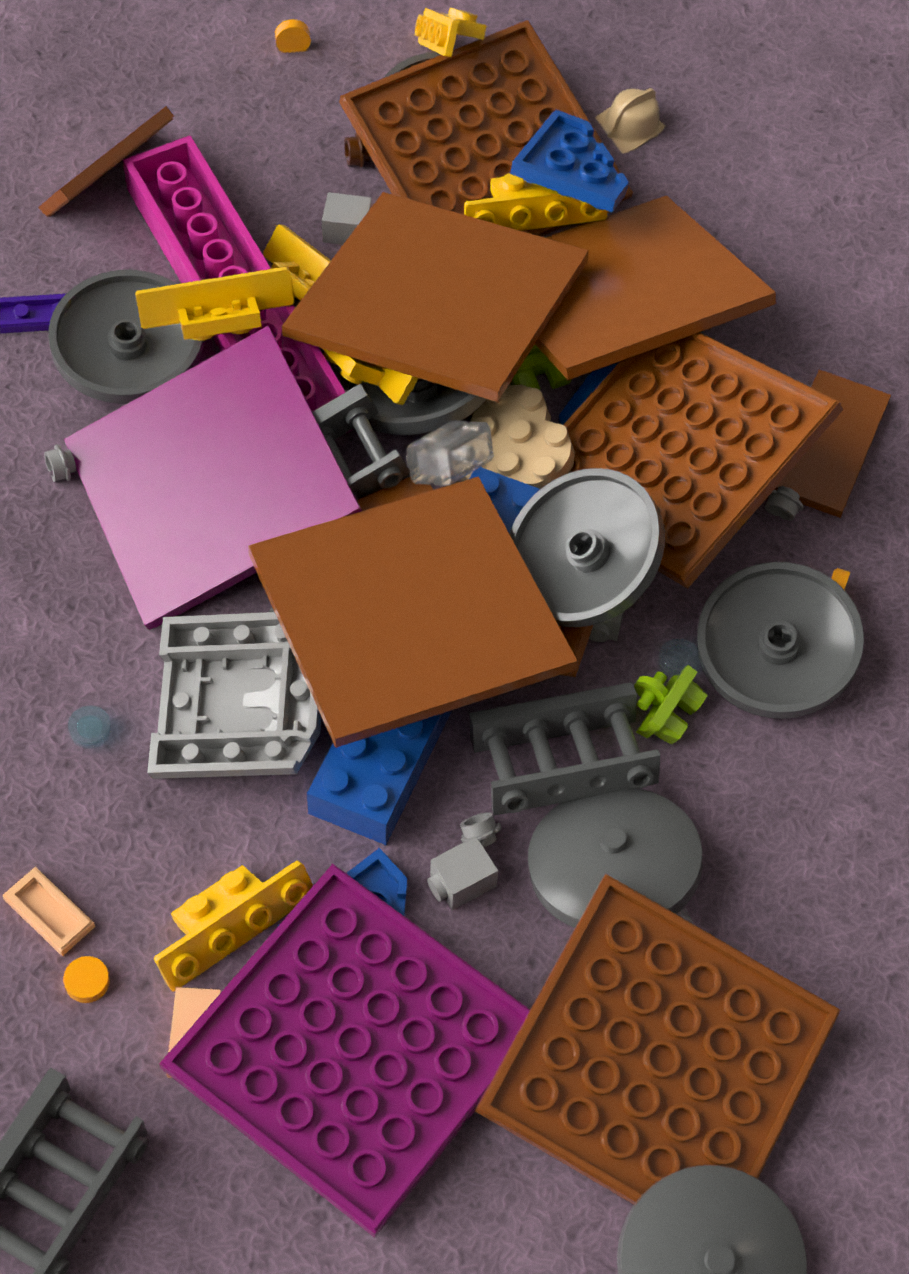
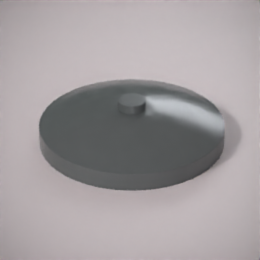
(103, 347)
(424, 410)
(590, 544)
(780, 640)
(619, 834)
(710, 1224)

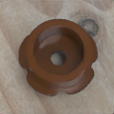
(355, 151)

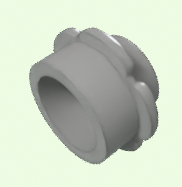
(60, 462)
(784, 503)
(481, 826)

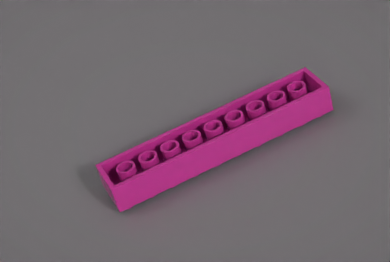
(209, 241)

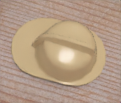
(632, 119)

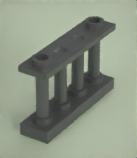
(353, 411)
(557, 717)
(26, 1140)

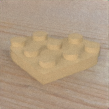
(524, 438)

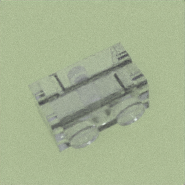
(450, 453)

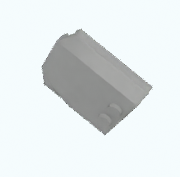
(231, 700)

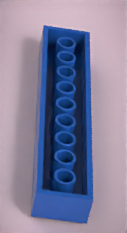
(372, 779)

